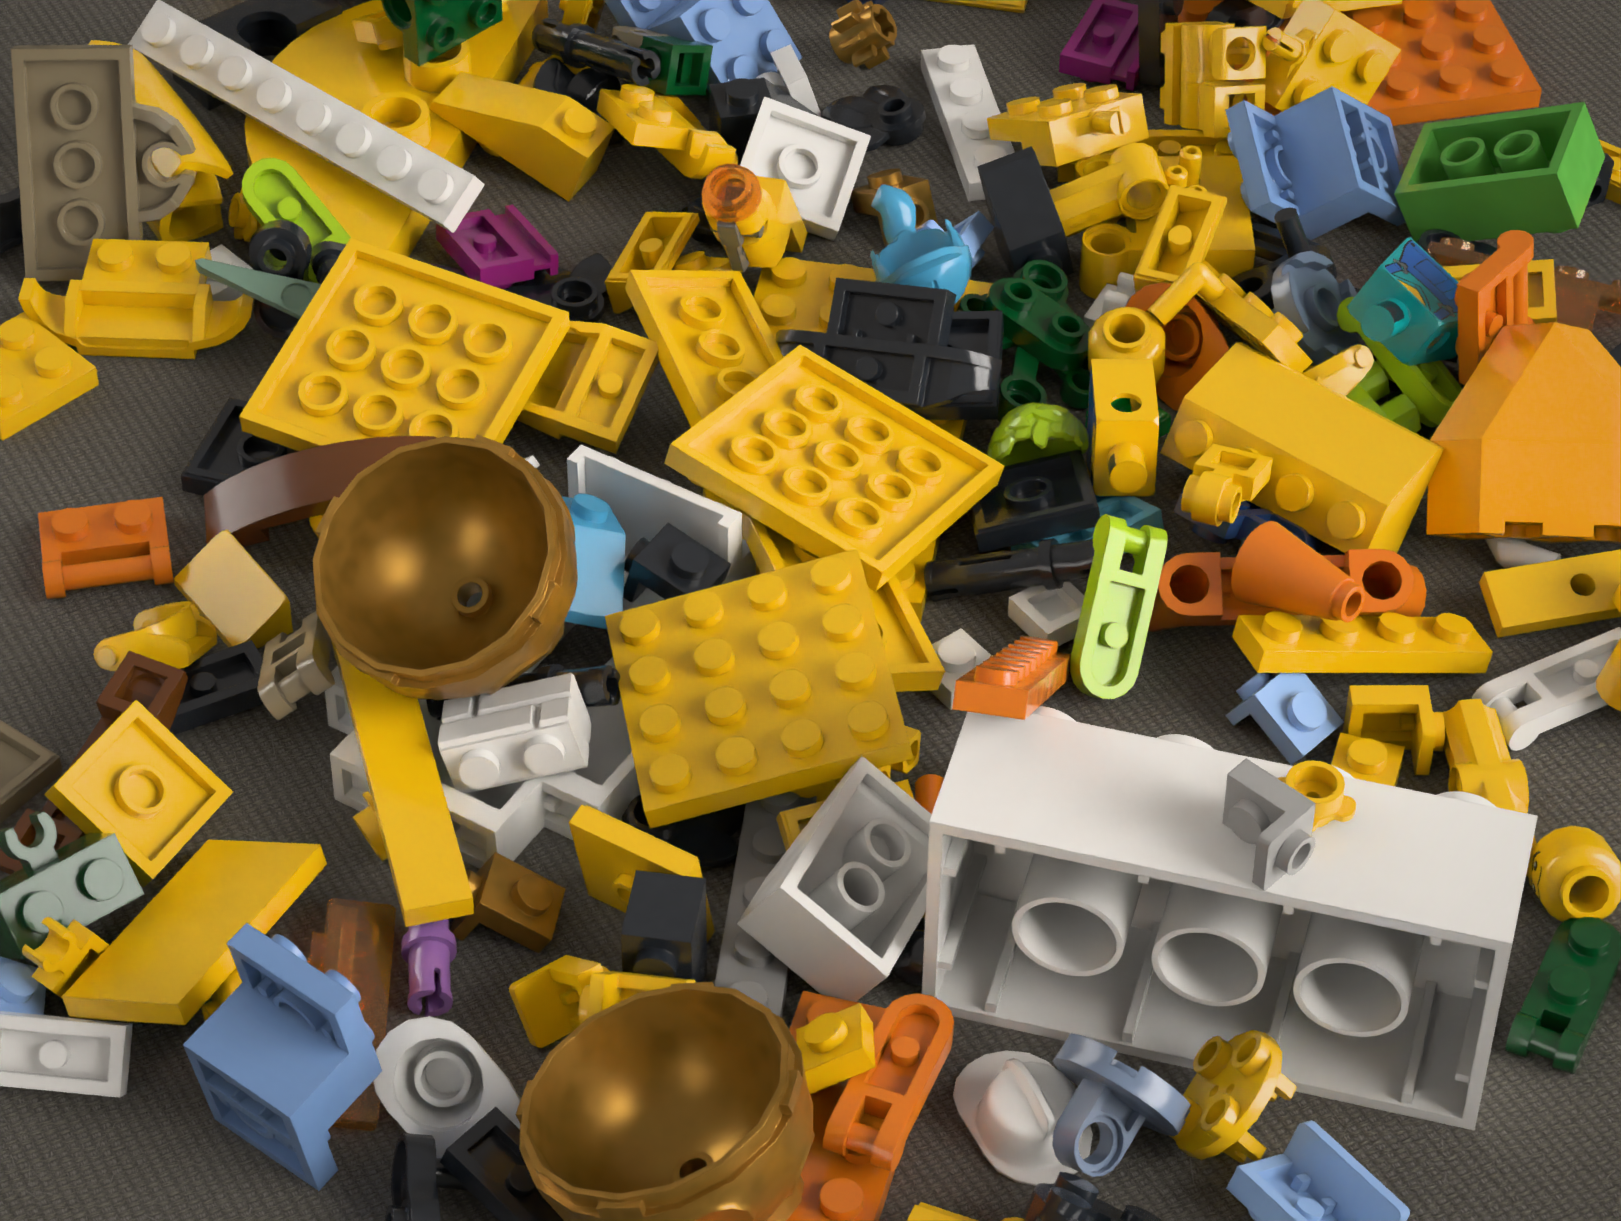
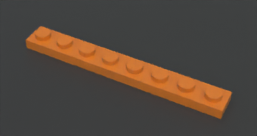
(1014, 679)

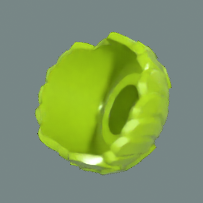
(1036, 432)

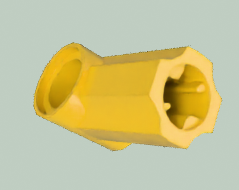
(1128, 186)

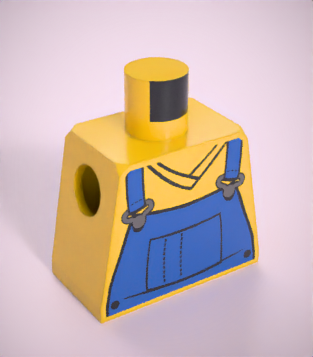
(1122, 444)

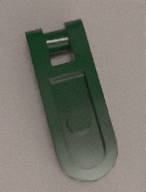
(1567, 993)

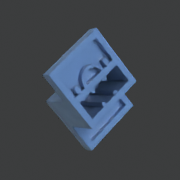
(738, 30)
(1320, 157)
(284, 1054)

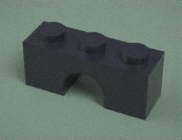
(264, 29)

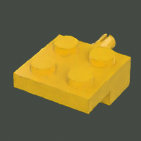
(1320, 52)
(1072, 123)

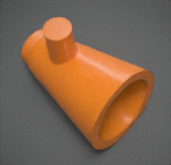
(1290, 576)

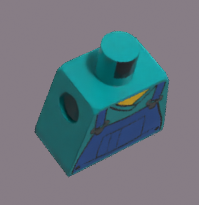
(1410, 306)

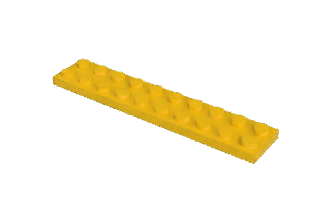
(712, 348)

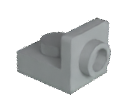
(1272, 818)

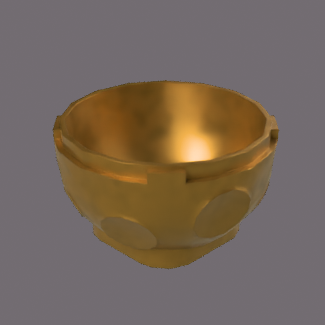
(423, 539)
(671, 1112)

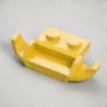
(668, 125)
(138, 302)

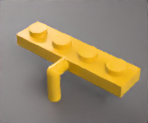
(1236, 311)

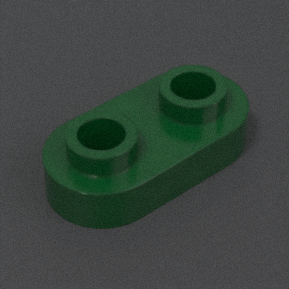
(1039, 324)

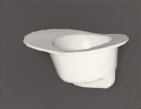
(440, 1080)
(1011, 1112)

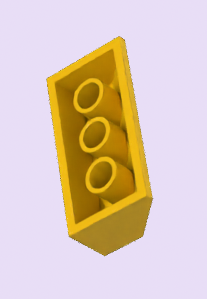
(1334, 462)

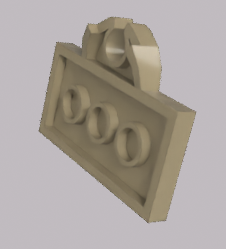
(87, 154)

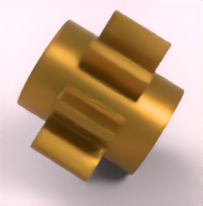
(863, 33)

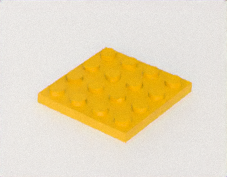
(403, 355)
(834, 465)
(755, 688)

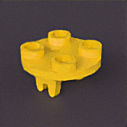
(1229, 1095)

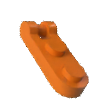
(909, 1055)

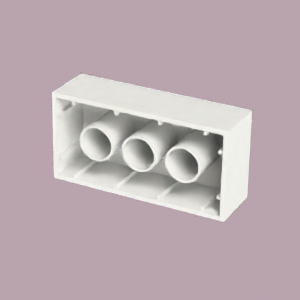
(1109, 902)

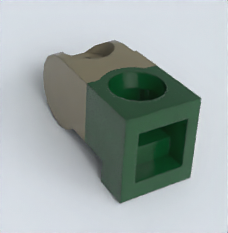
(683, 62)

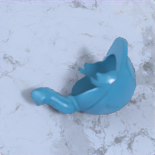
(922, 257)

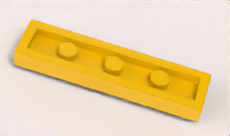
(1365, 645)

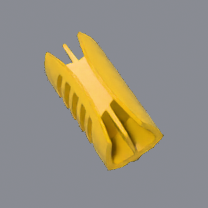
(200, 209)

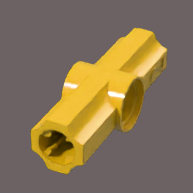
(1481, 758)

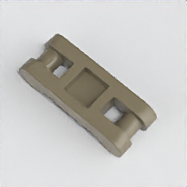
(295, 667)

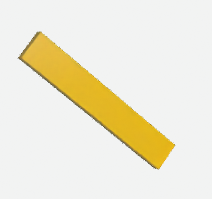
(407, 800)

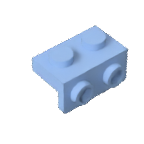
(1313, 1183)

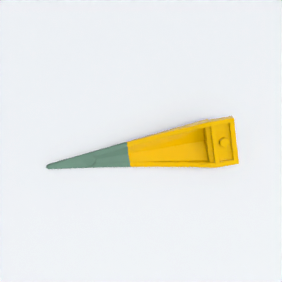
(583, 393)

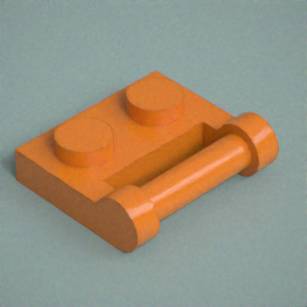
(1492, 298)
(104, 546)

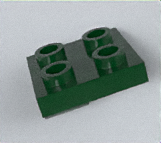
(439, 25)

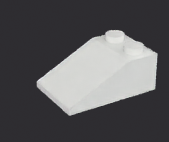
(847, 887)

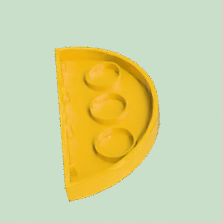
(395, 95)

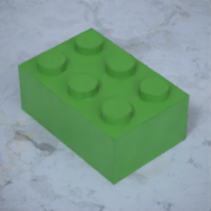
(1502, 173)

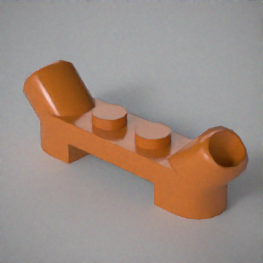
(1199, 592)

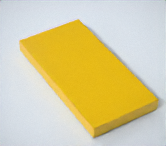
(178, 945)

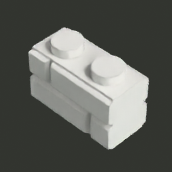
(515, 734)

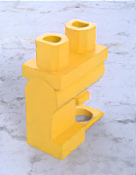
(1202, 73)

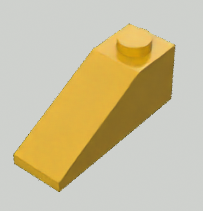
(530, 128)

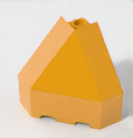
(1532, 442)

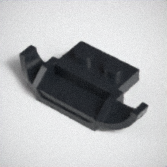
(897, 343)

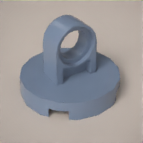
(1310, 300)
(1114, 1099)

